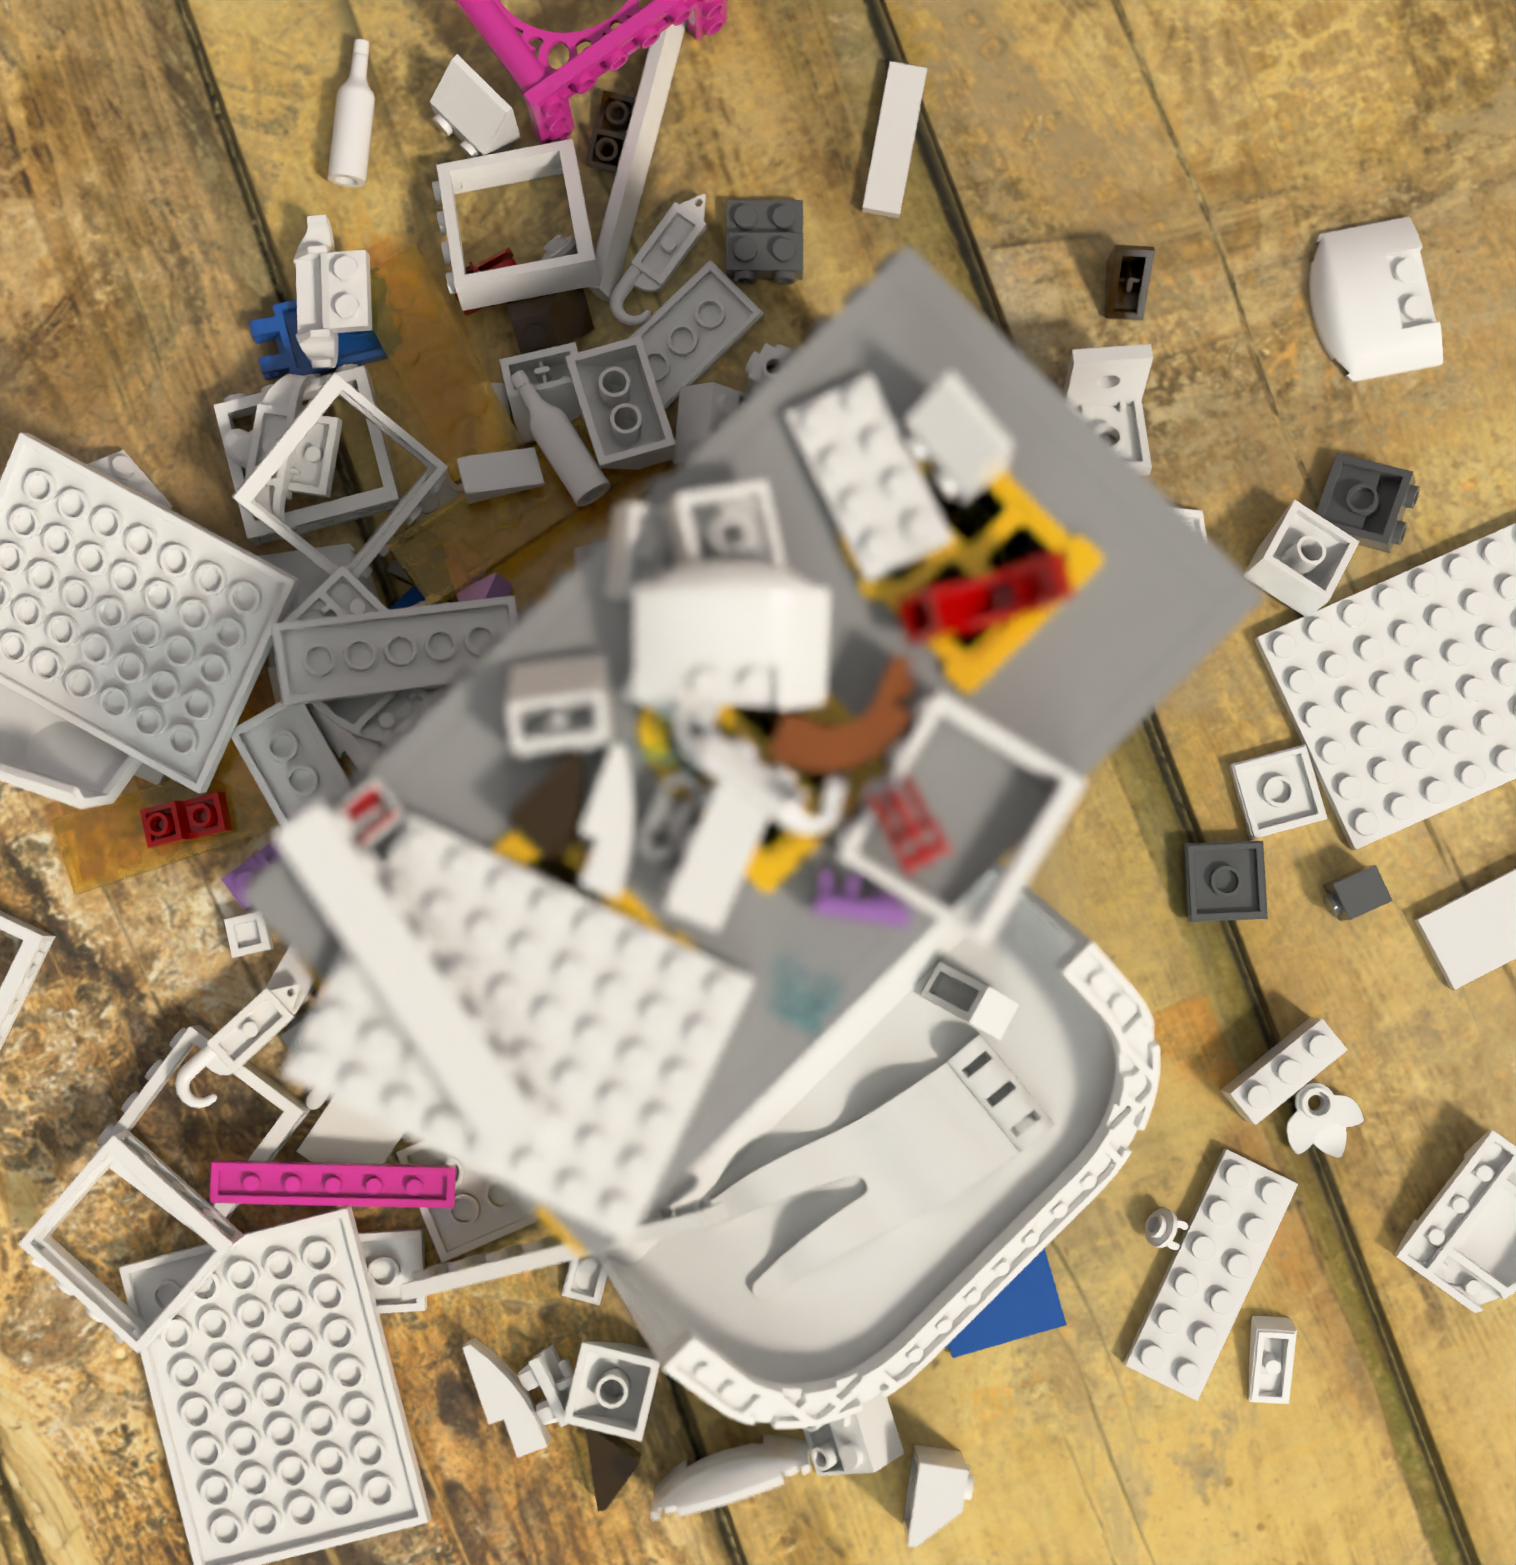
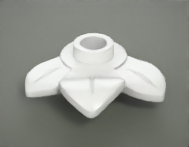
(1322, 1126)

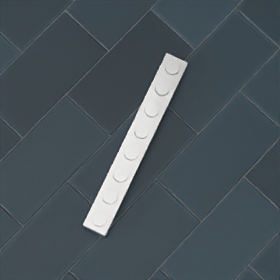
(411, 979)

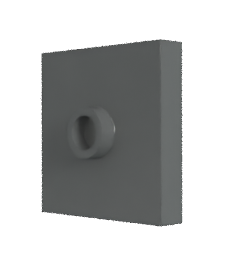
(1225, 881)

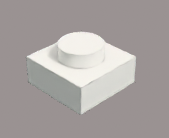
(248, 935)

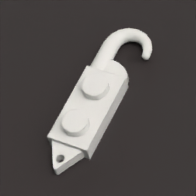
(660, 256)
(239, 1040)

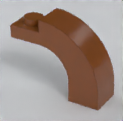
(839, 749)

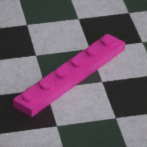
(332, 1184)

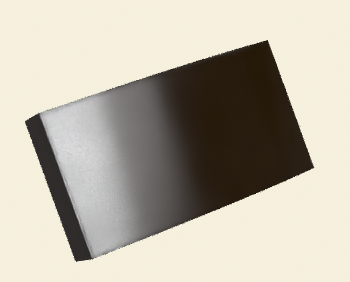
(610, 131)

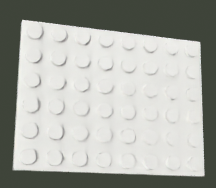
(129, 613)
(1407, 688)
(588, 1003)
(278, 1395)

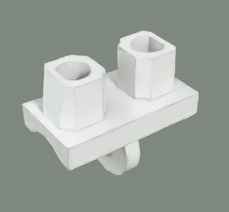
(554, 1378)

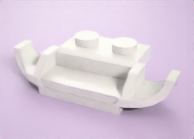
(330, 293)
(313, 460)
(737, 769)

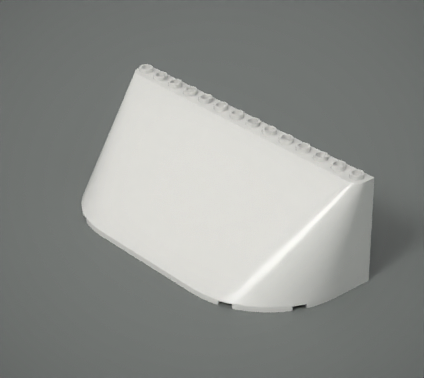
(899, 1299)

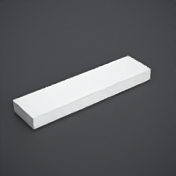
(894, 140)

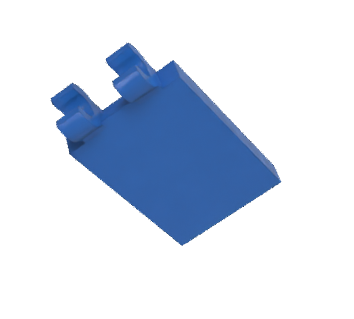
(353, 347)
(1018, 1311)

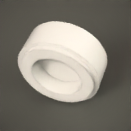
(833, 794)

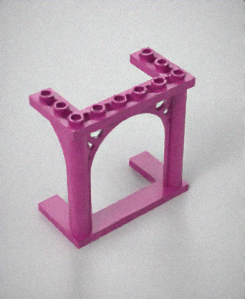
(549, 89)

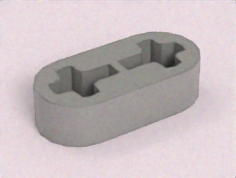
(660, 812)

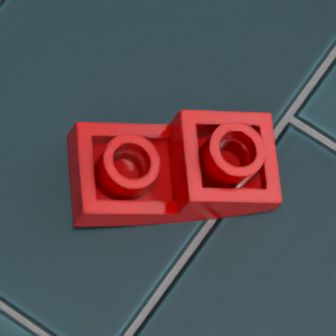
(186, 819)

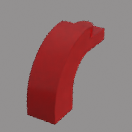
(987, 601)

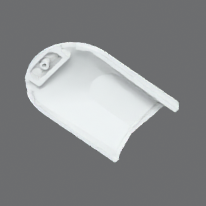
(58, 757)

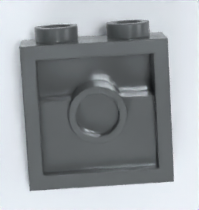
(764, 241)
(1368, 501)

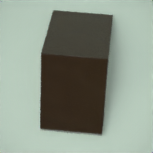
(1128, 281)
(611, 1465)

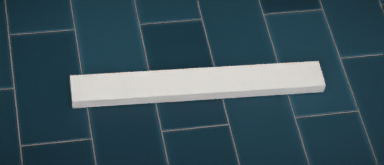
(635, 159)

